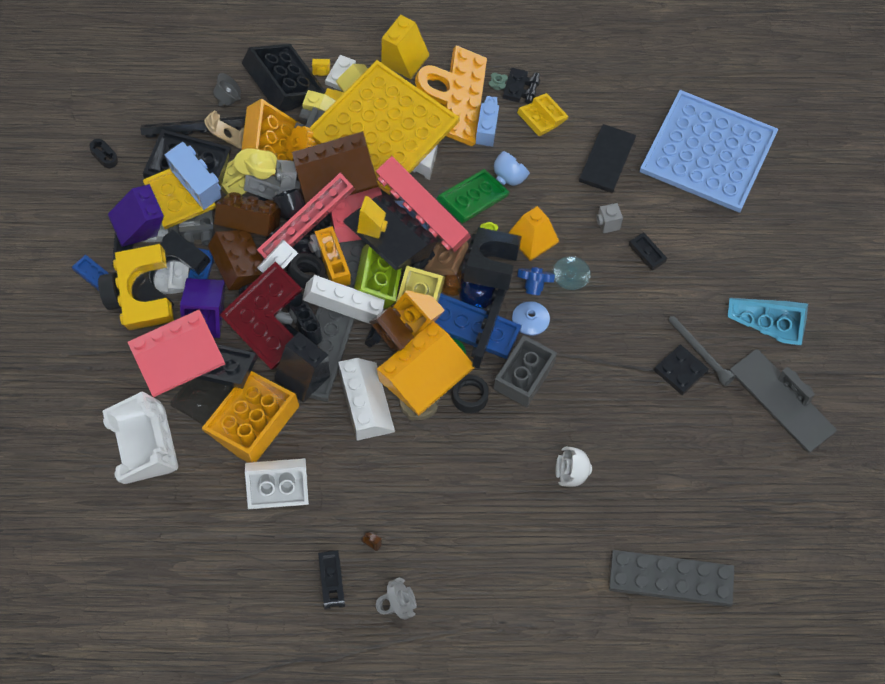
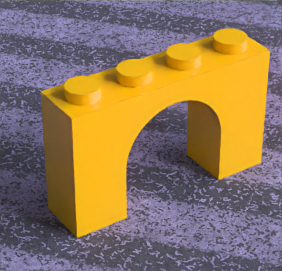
(129, 266)

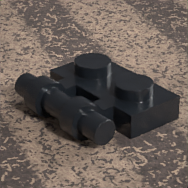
(515, 86)

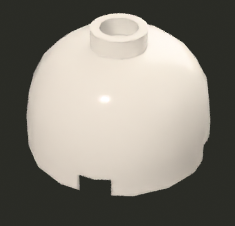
(573, 467)

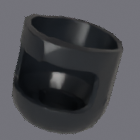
(289, 202)

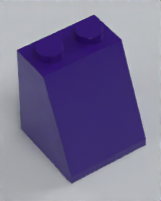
(136, 216)
(207, 297)

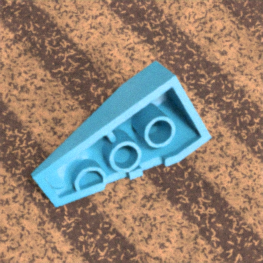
(775, 318)

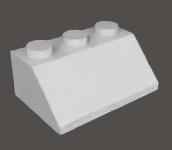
(276, 483)

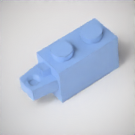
(487, 122)

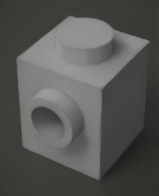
(609, 218)

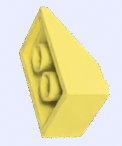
(421, 282)

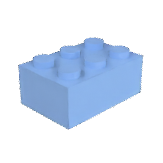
(194, 175)

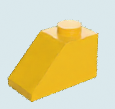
(371, 219)

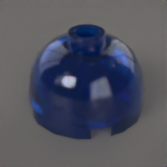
(476, 294)

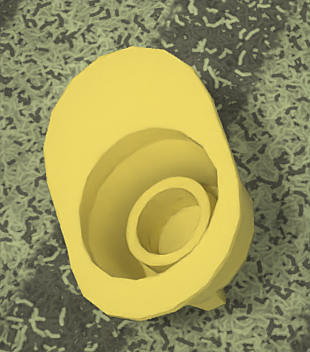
(256, 163)

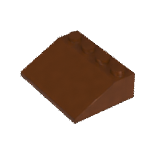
(323, 162)

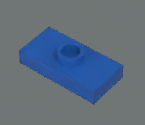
(89, 270)

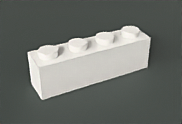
(342, 299)

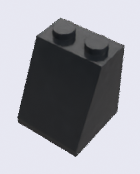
(302, 367)

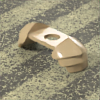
(217, 128)

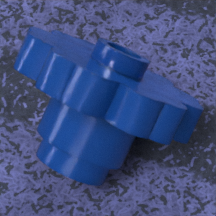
(535, 279)

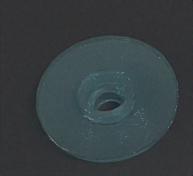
(571, 266)

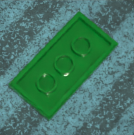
(473, 196)

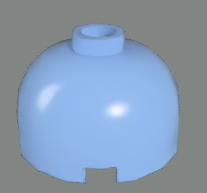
(509, 170)

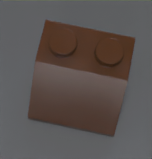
(392, 329)

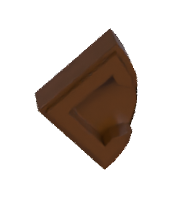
(372, 541)

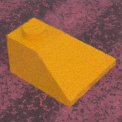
(536, 233)
(418, 310)

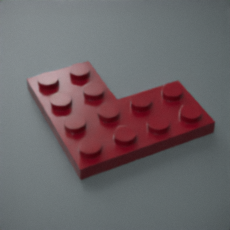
(255, 311)

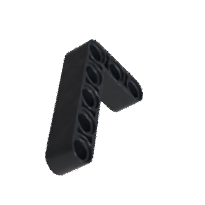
(302, 317)

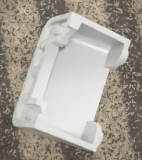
(141, 438)

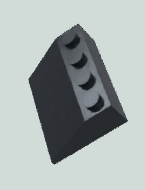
(281, 75)
(213, 154)
(404, 237)

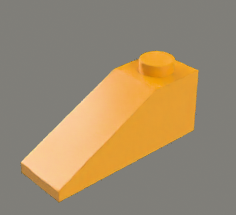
(333, 256)

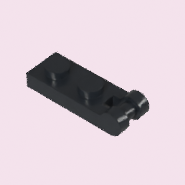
(331, 578)

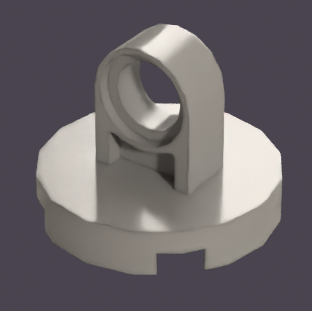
(401, 600)

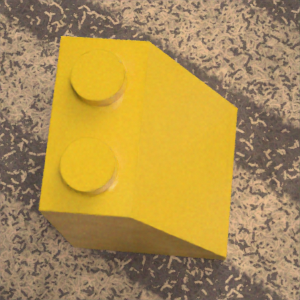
(403, 47)

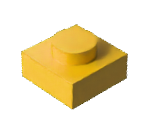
(321, 67)

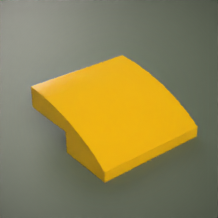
(542, 114)

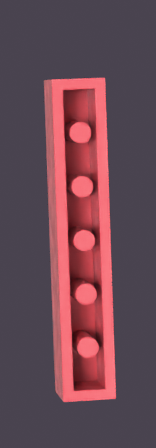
(423, 204)
(310, 214)

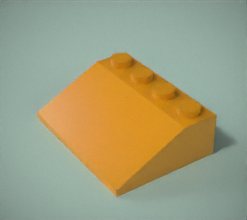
(267, 129)
(425, 368)
(251, 417)

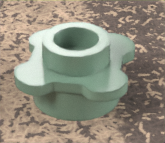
(498, 85)

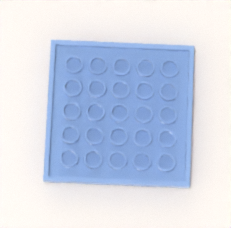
(709, 151)

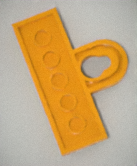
(463, 90)

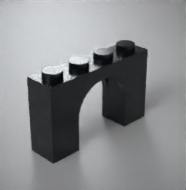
(177, 250)
(485, 271)

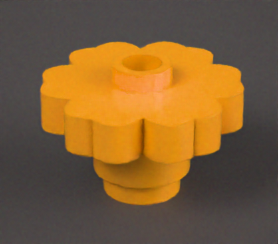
(300, 139)

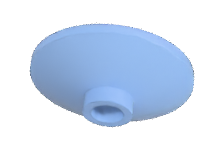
(531, 325)

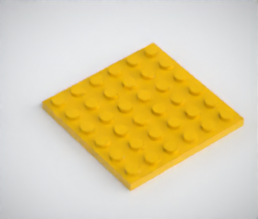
(392, 115)

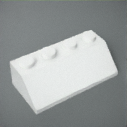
(365, 398)

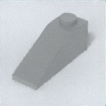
(266, 187)

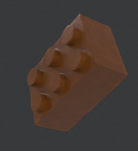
(247, 214)
(236, 257)

